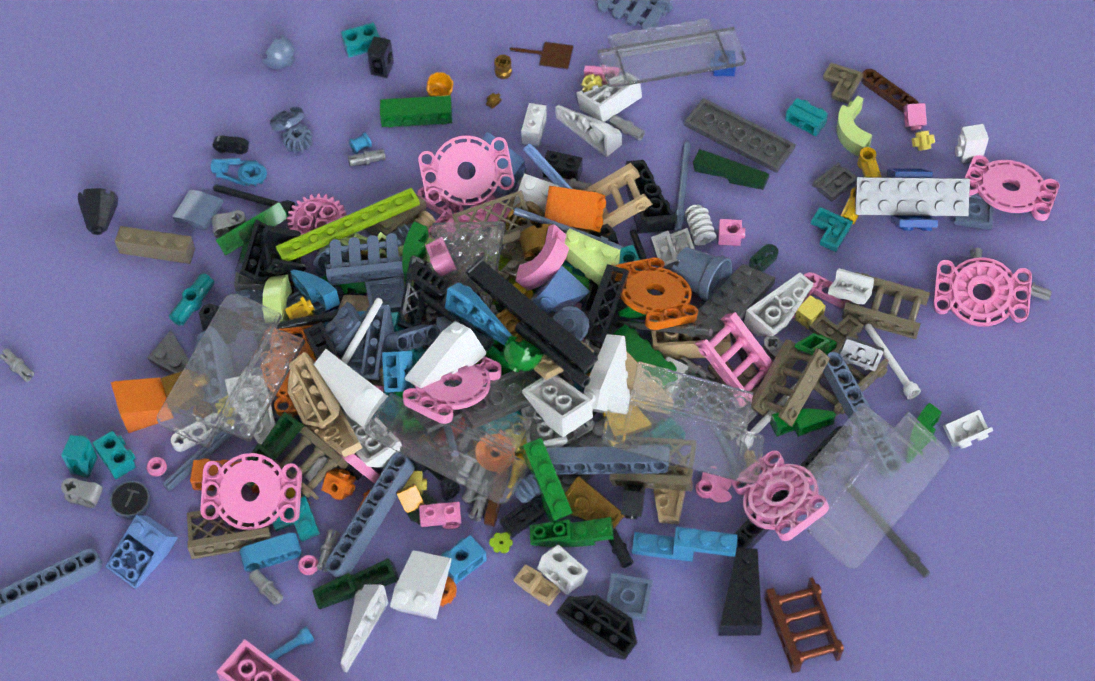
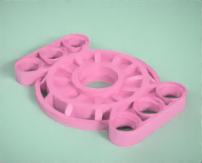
(447, 170)
(1025, 199)
(986, 272)
(449, 398)
(271, 488)
(785, 512)

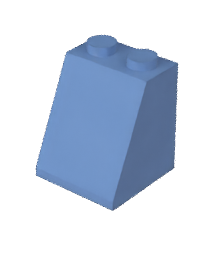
(517, 163)
(559, 292)

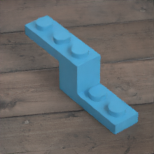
(684, 544)

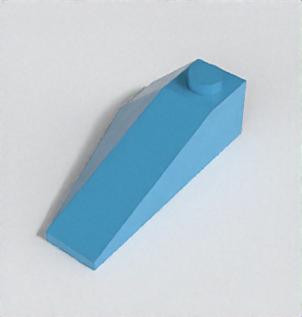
(468, 306)

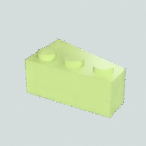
(590, 255)

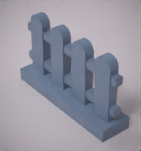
(657, 8)
(364, 270)

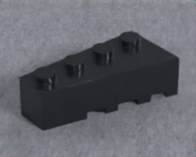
(657, 216)
(743, 600)

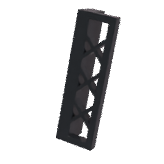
(600, 302)
(416, 307)

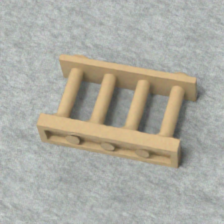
(612, 184)

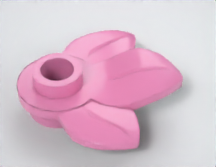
(717, 487)

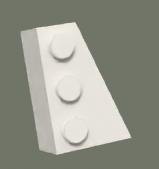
(607, 101)

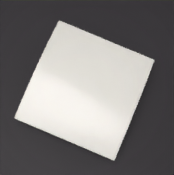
(670, 245)

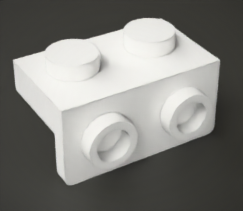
(851, 286)
(967, 428)

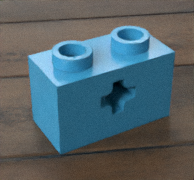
(395, 368)

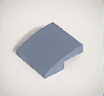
(197, 209)

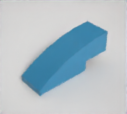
(315, 289)

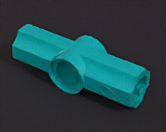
(187, 306)

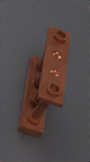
(789, 639)

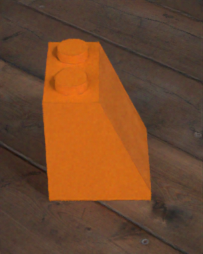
(576, 208)
(139, 401)

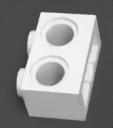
(534, 124)
(562, 569)

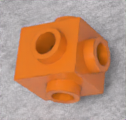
(339, 483)

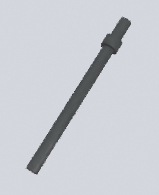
(691, 330)
(912, 558)

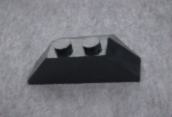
(250, 259)
(599, 625)

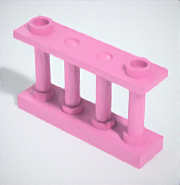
(744, 339)

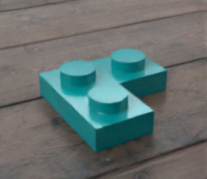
(835, 227)
(305, 524)

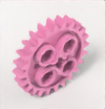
(309, 211)

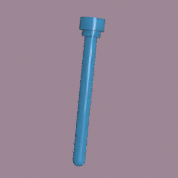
(303, 637)

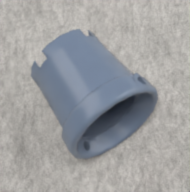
(703, 271)

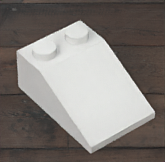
(535, 191)
(559, 404)
(421, 585)

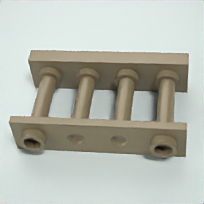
(890, 321)
(777, 374)
(865, 381)
(321, 448)

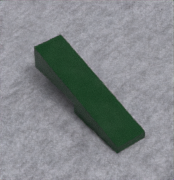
(736, 172)
(278, 439)
(347, 586)

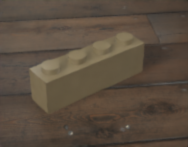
(155, 244)

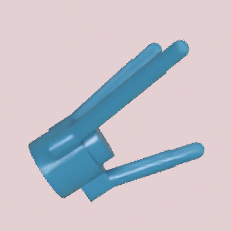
(221, 166)

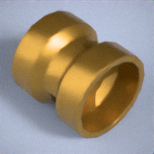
(503, 66)

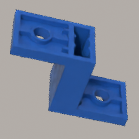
(907, 222)

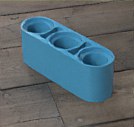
(270, 552)

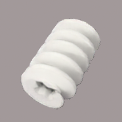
(700, 225)

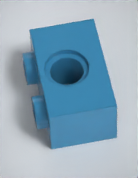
(474, 555)

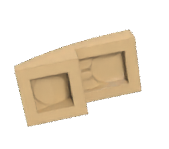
(536, 585)

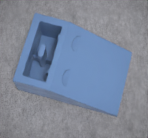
(141, 550)

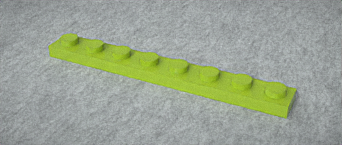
(348, 225)

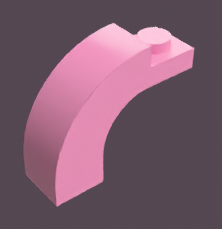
(547, 263)

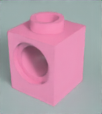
(915, 116)
(727, 238)

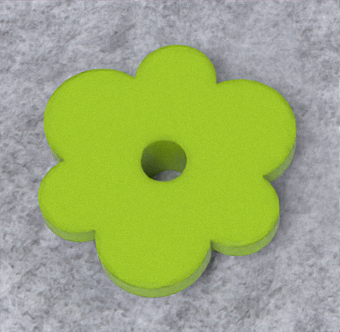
(501, 538)

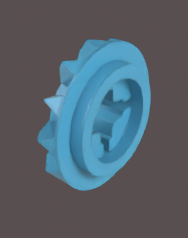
(247, 169)

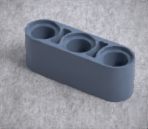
(412, 337)

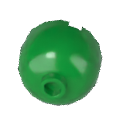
(521, 355)

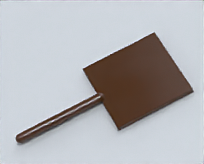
(552, 55)

